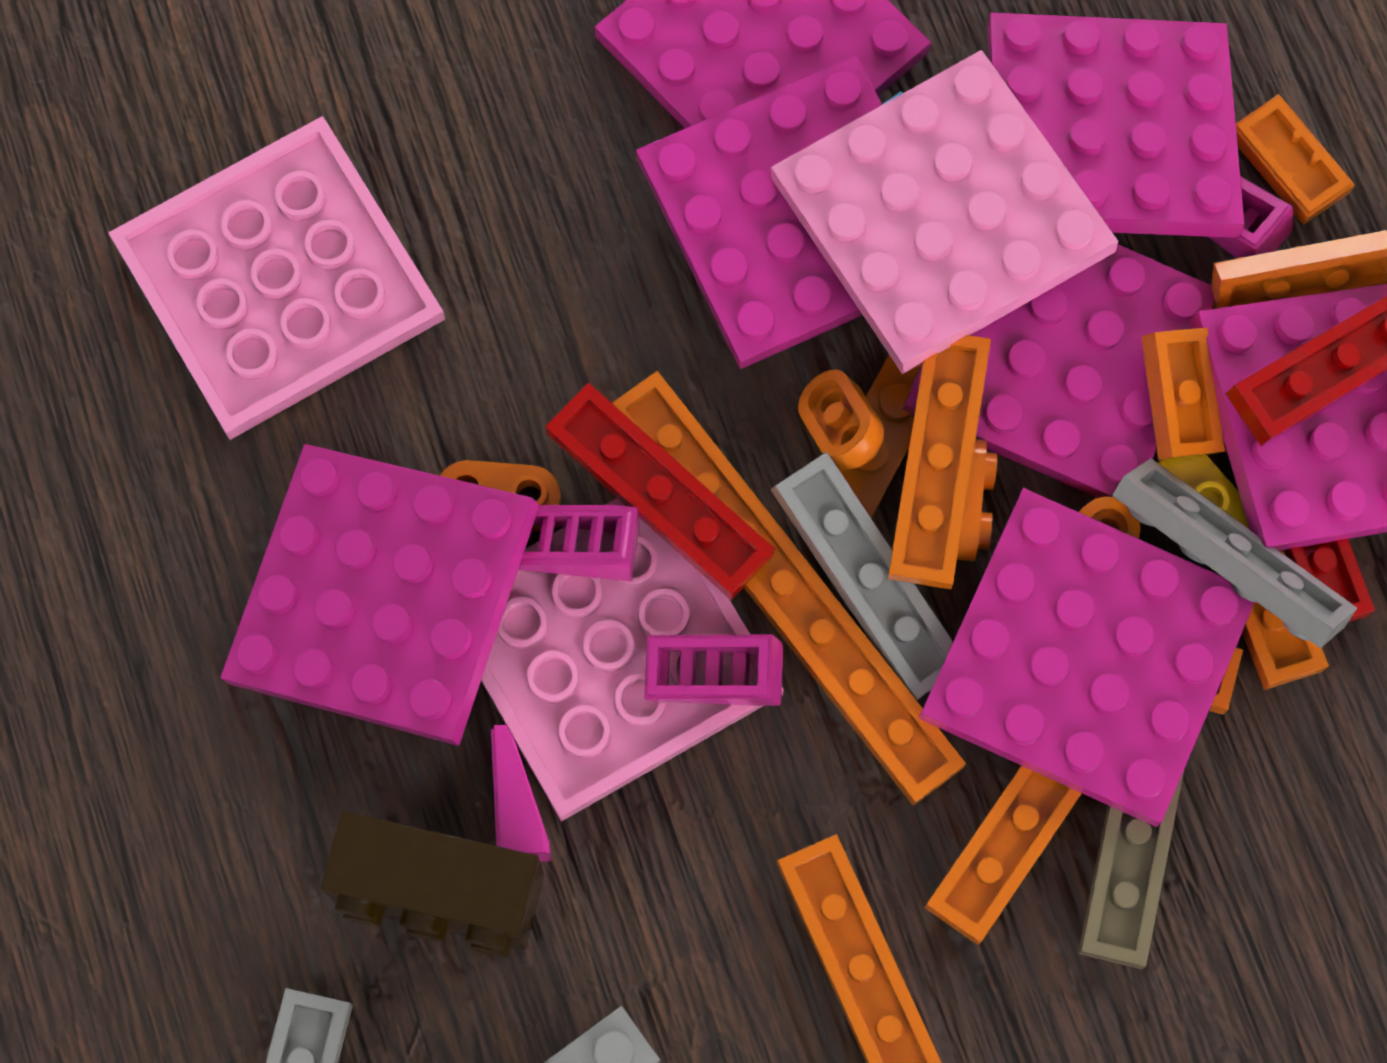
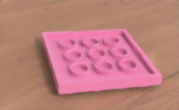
(943, 210)
(276, 277)
(575, 668)

